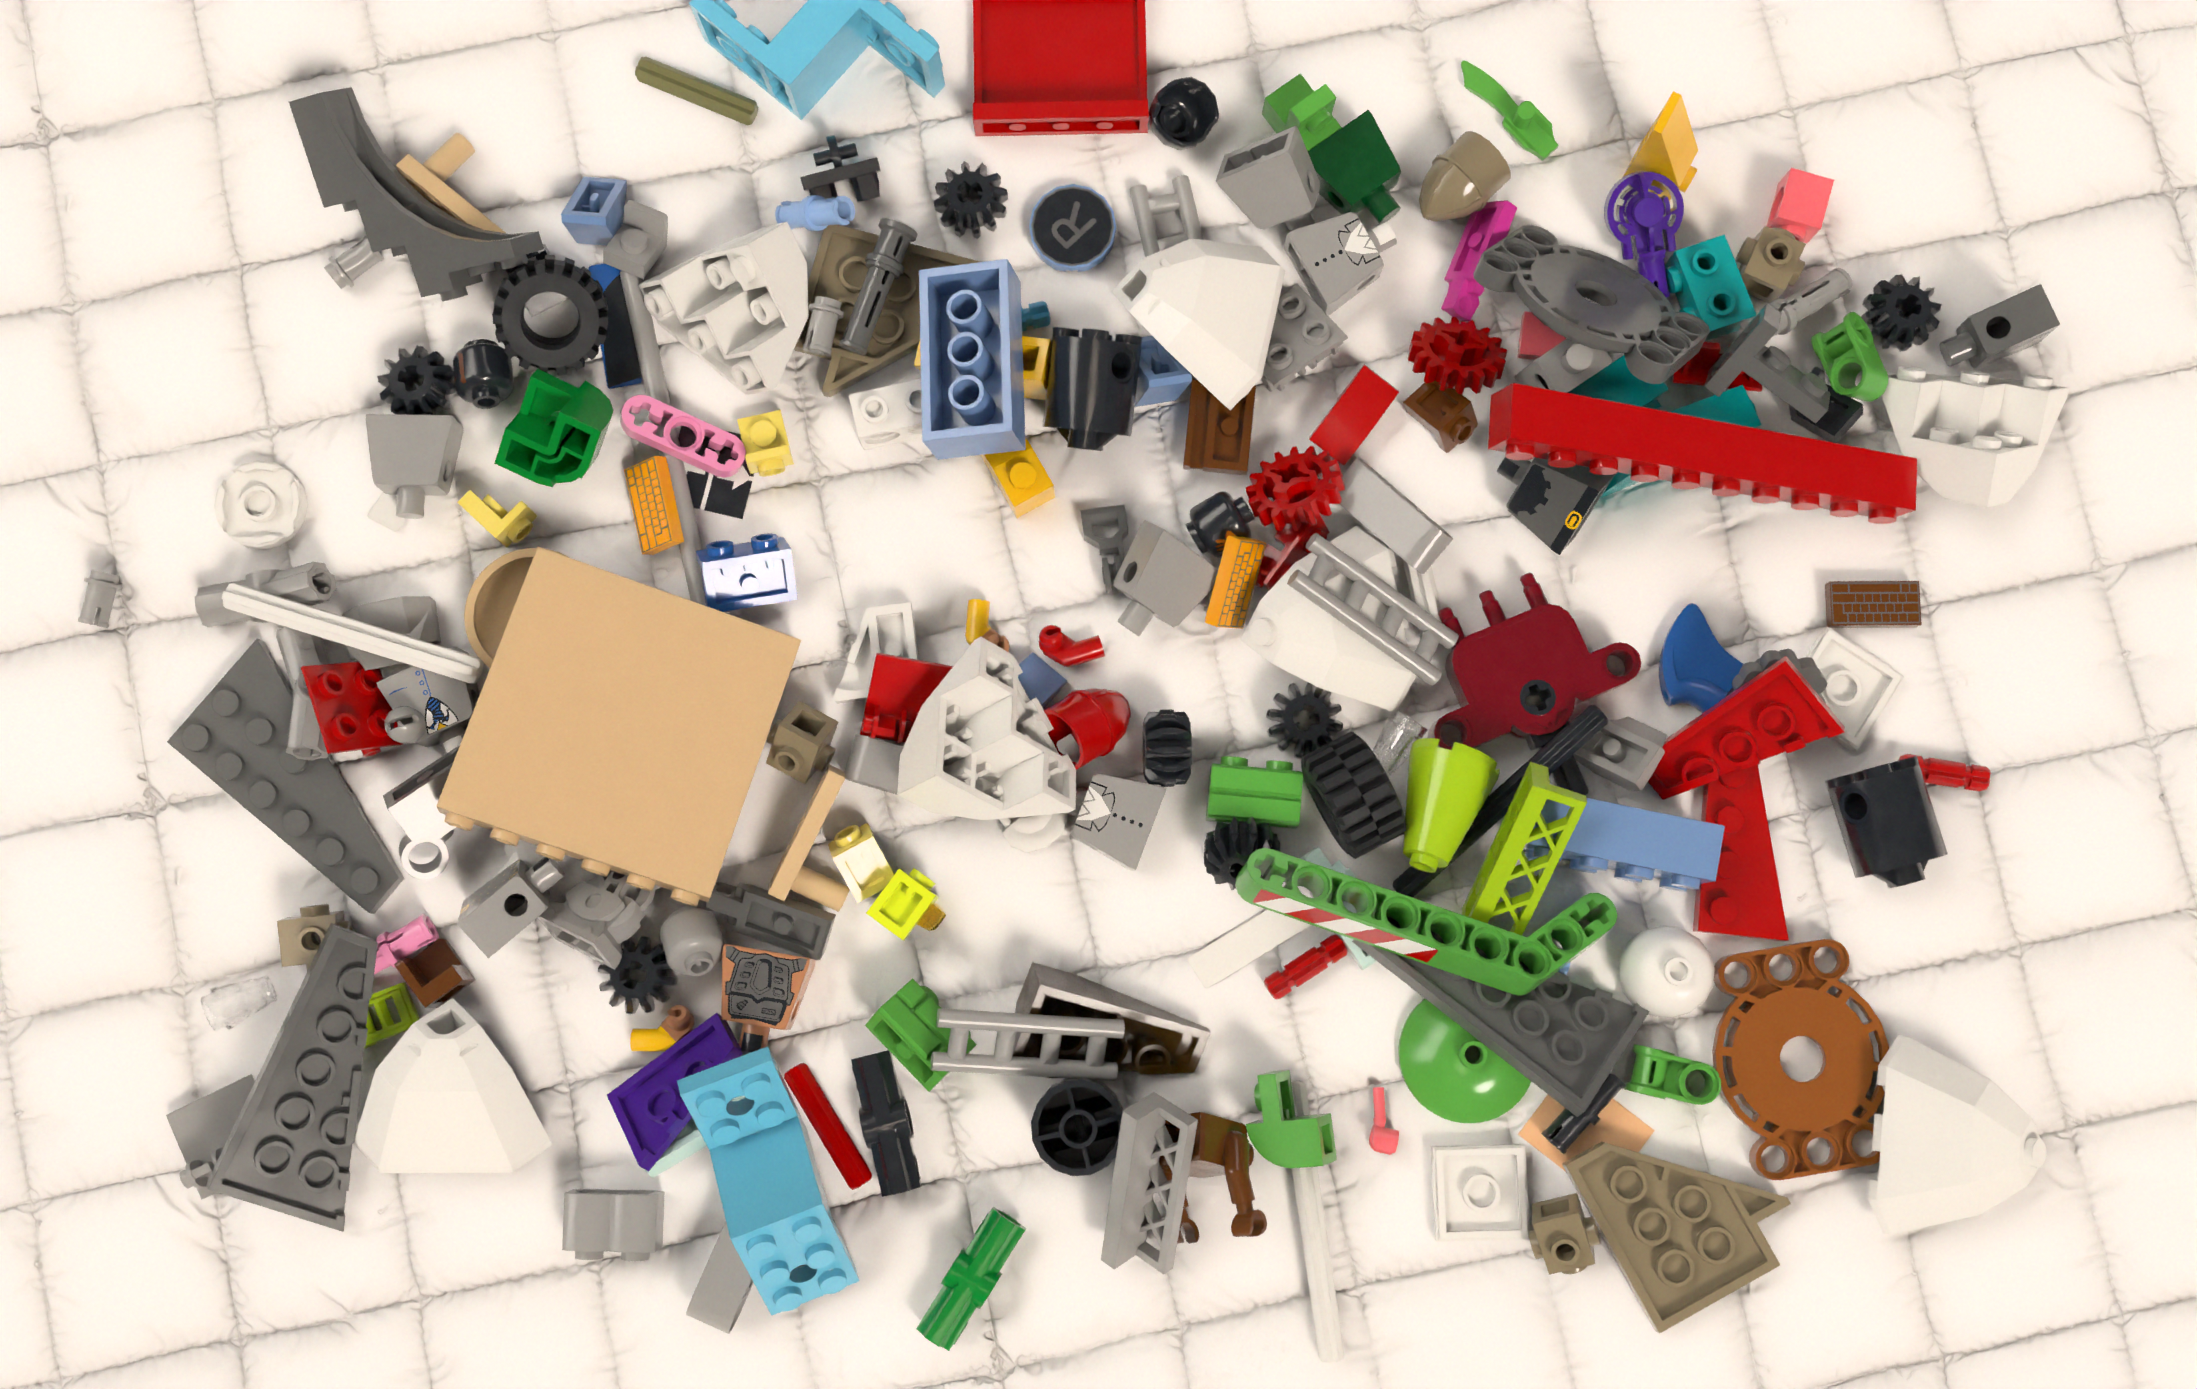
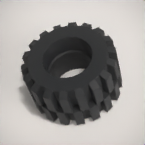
(541, 351)
(1353, 794)

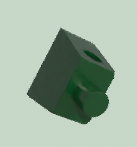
(1357, 169)

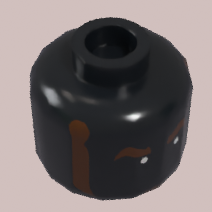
(483, 373)

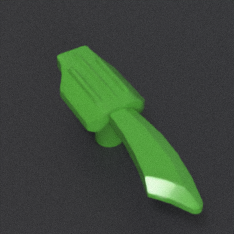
(1522, 122)

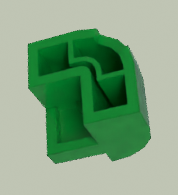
(555, 431)

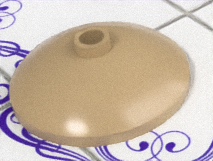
(493, 600)

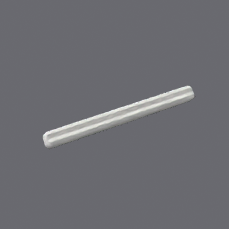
(352, 633)
(1316, 1250)

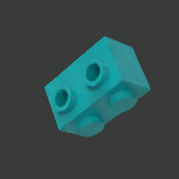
(1710, 286)

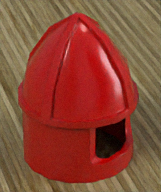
(1094, 720)

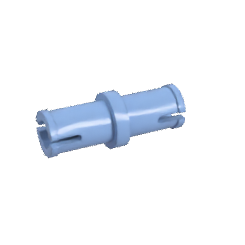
(816, 212)

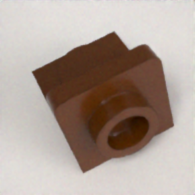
(1442, 413)

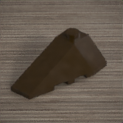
(1152, 1037)

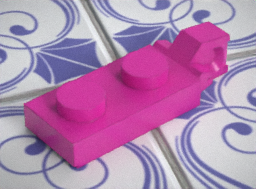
(1481, 232)

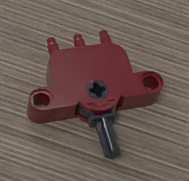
(1520, 657)

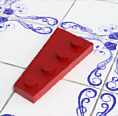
(1753, 723)
(1746, 888)

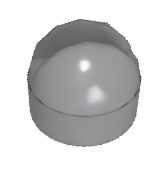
(406, 733)

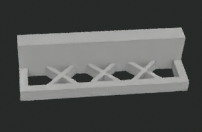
(1139, 1176)

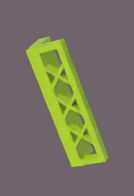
(1509, 845)

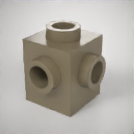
(1770, 263)
(795, 748)
(297, 933)
(1563, 1235)

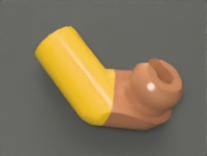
(977, 624)
(672, 1029)

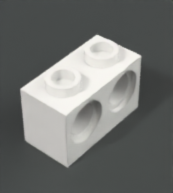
(888, 414)

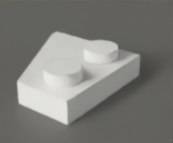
(881, 630)

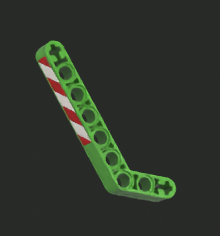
(1417, 921)

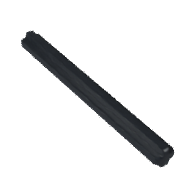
(1497, 804)

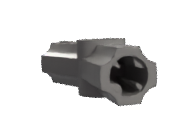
(304, 584)
(304, 732)

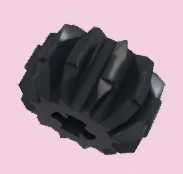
(974, 186)
(1914, 305)
(407, 372)
(1293, 708)
(1166, 748)
(1231, 846)
(644, 990)

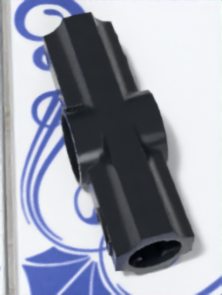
(886, 1123)

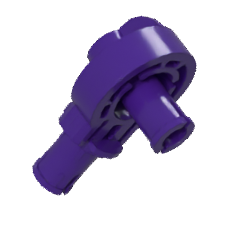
(1646, 218)

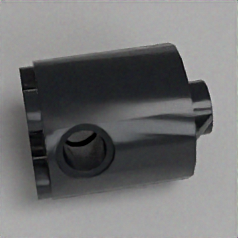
(1091, 386)
(1887, 821)
(1056, 1132)

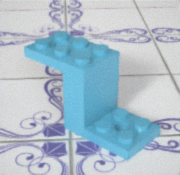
(820, 47)
(768, 1181)

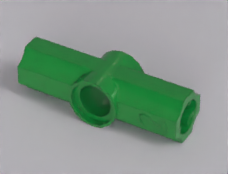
(971, 1279)

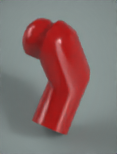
(1067, 651)

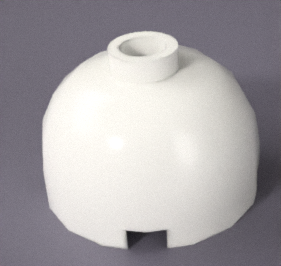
(1666, 971)

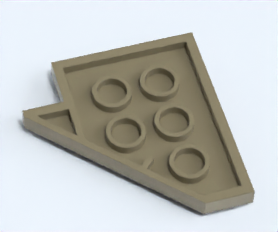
(839, 275)
(1674, 1229)

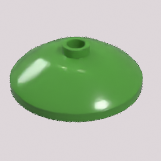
(1441, 1077)

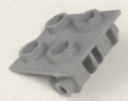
(1299, 338)
(204, 1129)

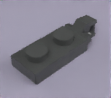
(772, 920)

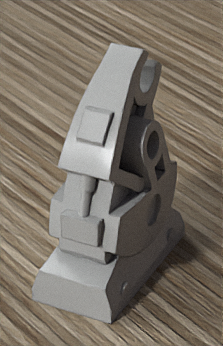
(598, 916)

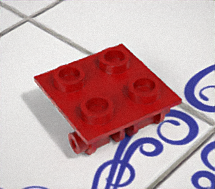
(896, 695)
(349, 707)

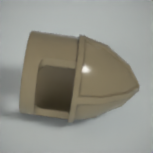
(1463, 179)

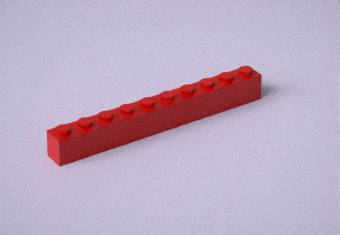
(1700, 453)

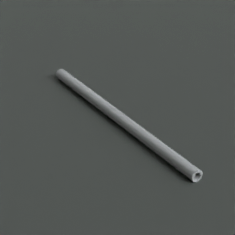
(656, 387)

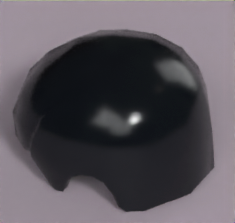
(1183, 113)

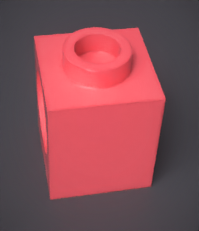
(1800, 204)

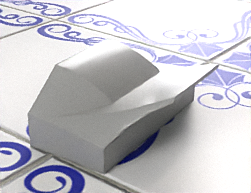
(405, 615)
(1624, 753)

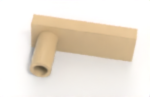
(430, 179)
(790, 871)

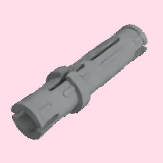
(1809, 299)

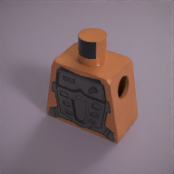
(762, 991)

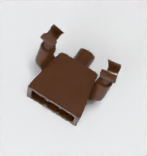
(1221, 1150)

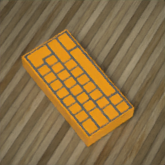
(654, 505)
(1235, 582)

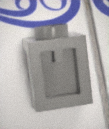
(638, 240)

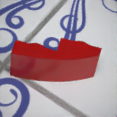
(1354, 415)

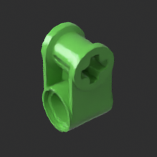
(1846, 353)
(1664, 1076)

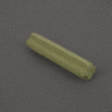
(696, 90)

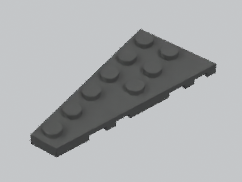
(241, 745)
(1554, 1035)
(302, 1112)

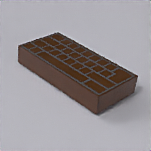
(1873, 604)

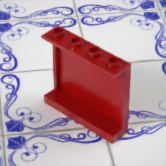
(1059, 67)

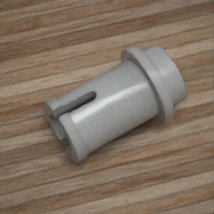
(352, 263)
(822, 325)
(99, 595)

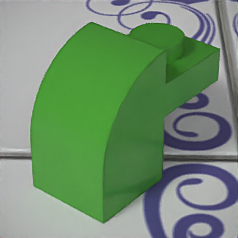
(1302, 107)
(1281, 1135)

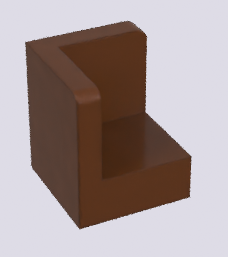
(435, 974)

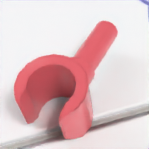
(1382, 1138)

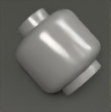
(692, 941)

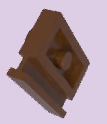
(1218, 436)

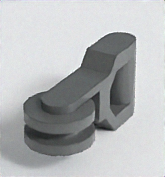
(1110, 545)

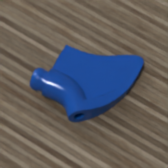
(1694, 664)

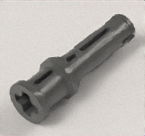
(883, 267)

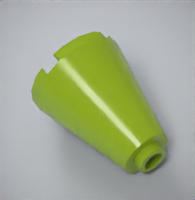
(1443, 799)

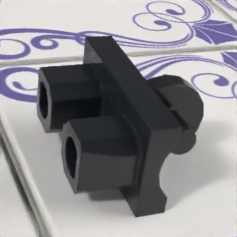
(862, 173)

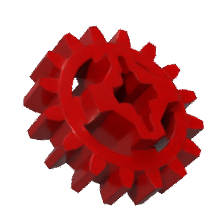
(1457, 355)
(1295, 488)

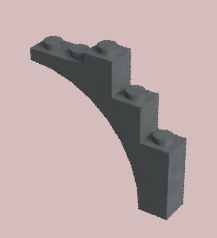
(358, 175)

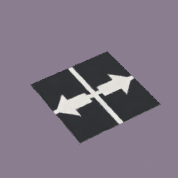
(714, 493)

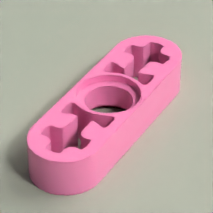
(647, 435)

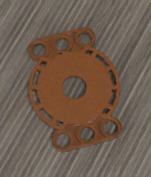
(1753, 1049)

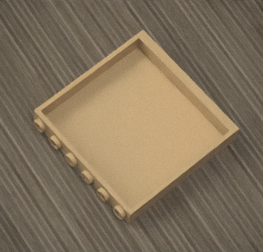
(619, 727)

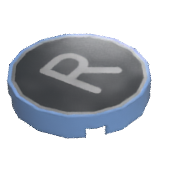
(1072, 228)

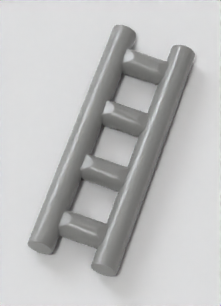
(1147, 207)
(1348, 610)
(1007, 1025)

